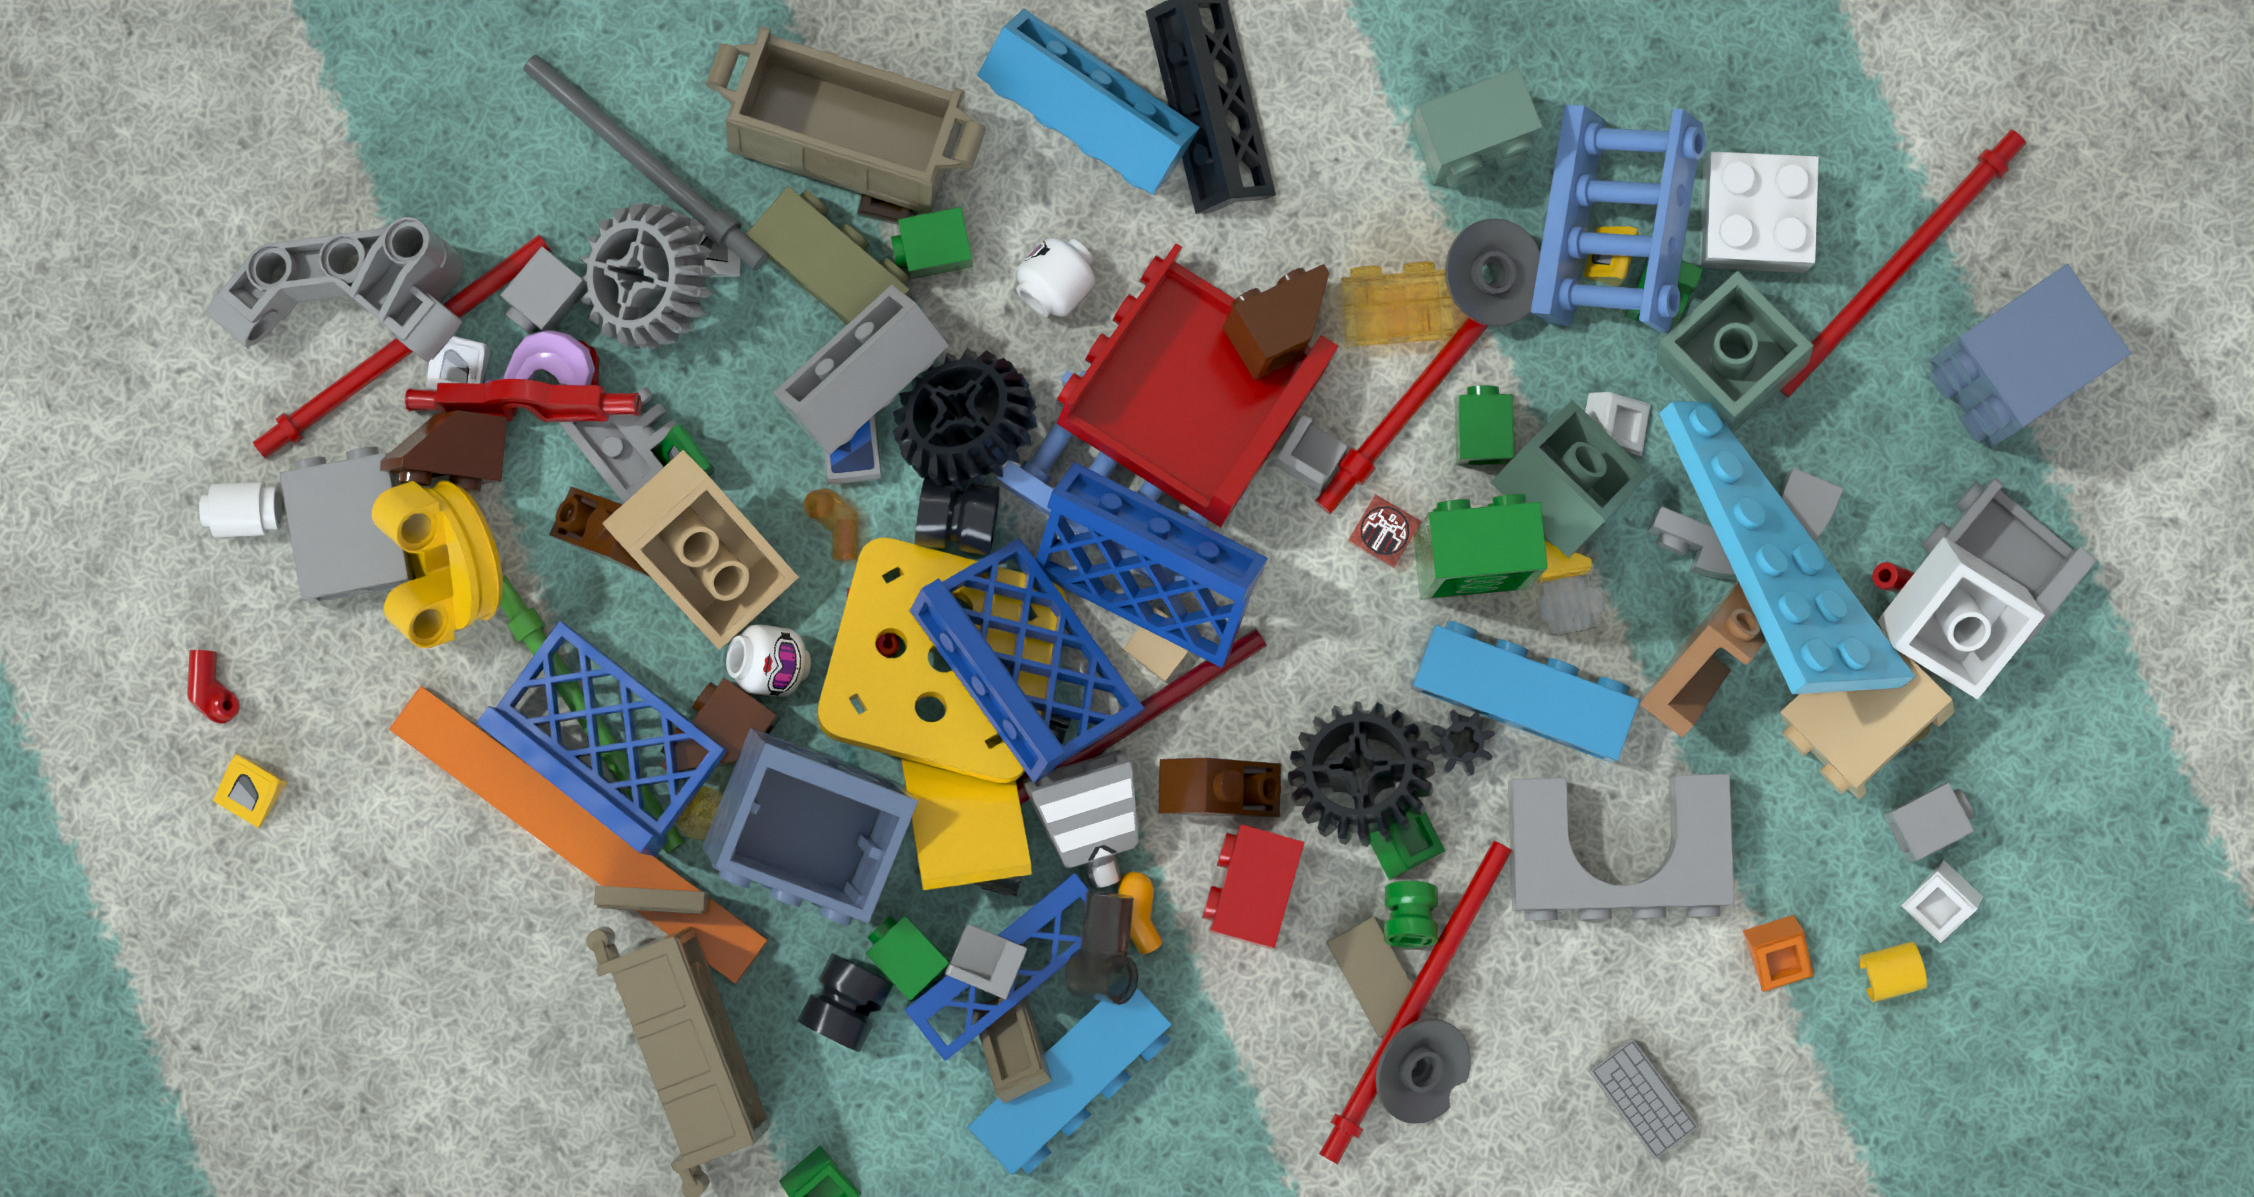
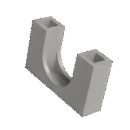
(1692, 875)

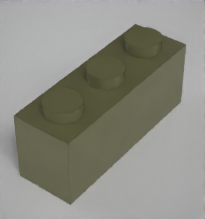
(823, 258)

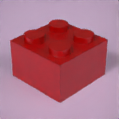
(1254, 886)

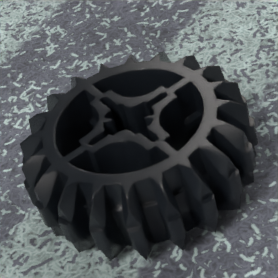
(967, 389)
(1340, 773)

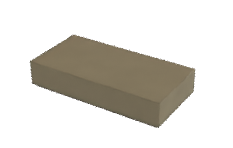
(651, 900)
(1372, 972)
(1014, 1051)

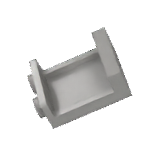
(333, 530)
(2015, 545)

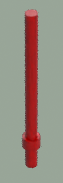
(1358, 464)

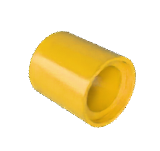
(1894, 971)

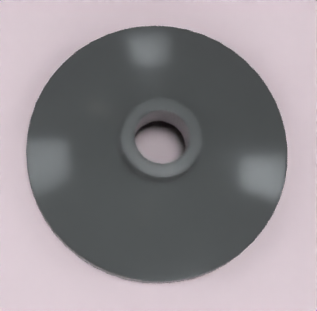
(1514, 266)
(1441, 1065)

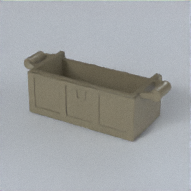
(844, 121)
(686, 1047)

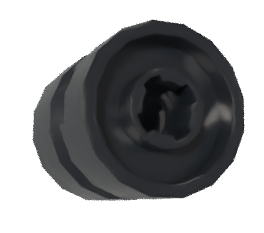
(957, 516)
(845, 1002)

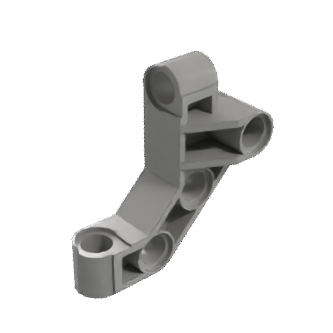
(398, 279)

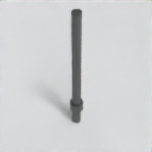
(718, 225)

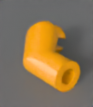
(1142, 931)

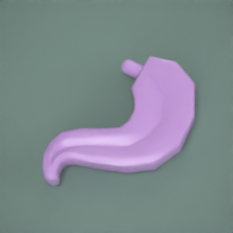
(554, 353)

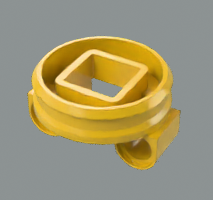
(450, 556)

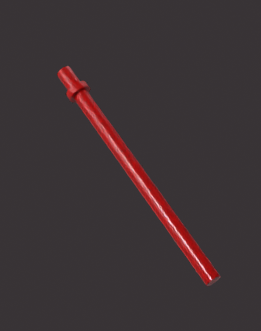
(1992, 164)
(290, 427)
(1348, 1122)

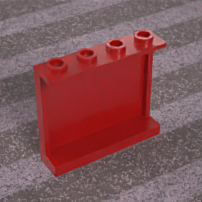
(1177, 397)

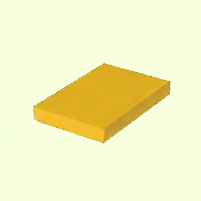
(965, 826)

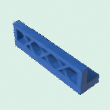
(1018, 932)

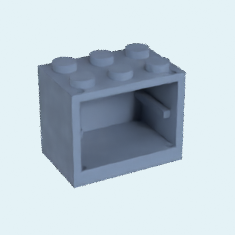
(2027, 357)
(808, 828)

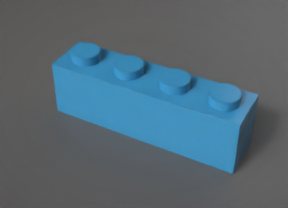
(1087, 101)
(1525, 693)
(1081, 1066)

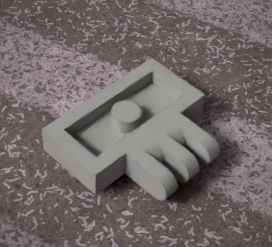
(623, 446)

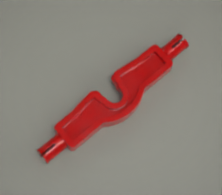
(544, 400)

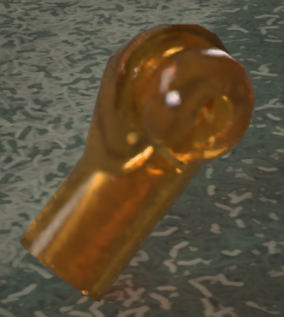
(839, 518)

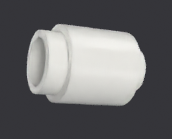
(241, 509)

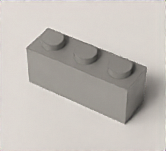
(861, 369)

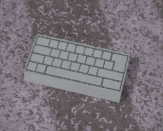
(1643, 1098)

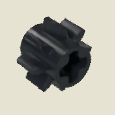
(1476, 739)

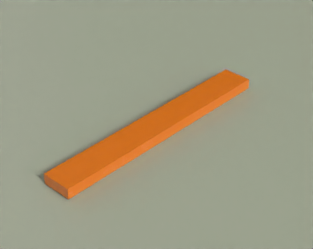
(565, 826)

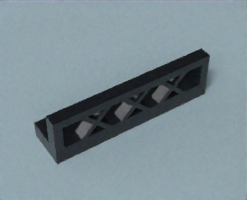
(1185, 61)

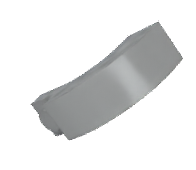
(1806, 496)

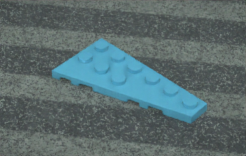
(1798, 597)

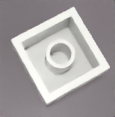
(1759, 212)
(1960, 618)

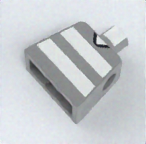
(1089, 814)

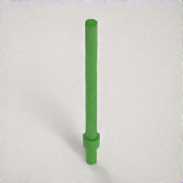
(527, 627)

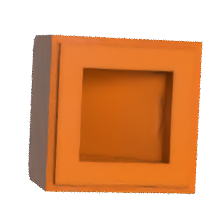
(1779, 952)

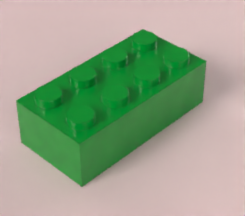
(1480, 548)

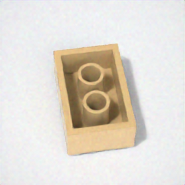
(700, 549)

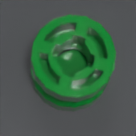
(1411, 914)

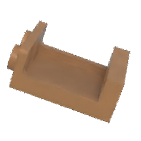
(1694, 673)

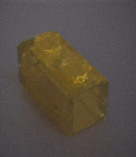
(1395, 305)

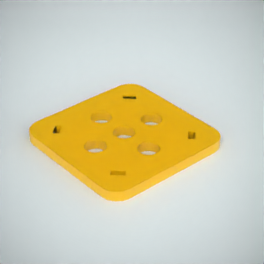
(893, 685)

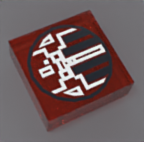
(1384, 531)

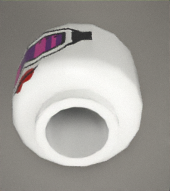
(1056, 277)
(768, 660)

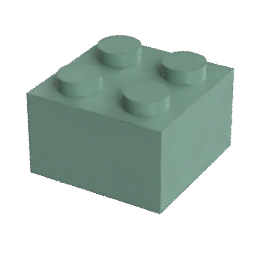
(1476, 128)
(1734, 351)
(1575, 476)

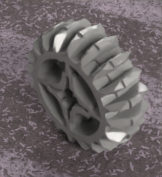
(667, 251)

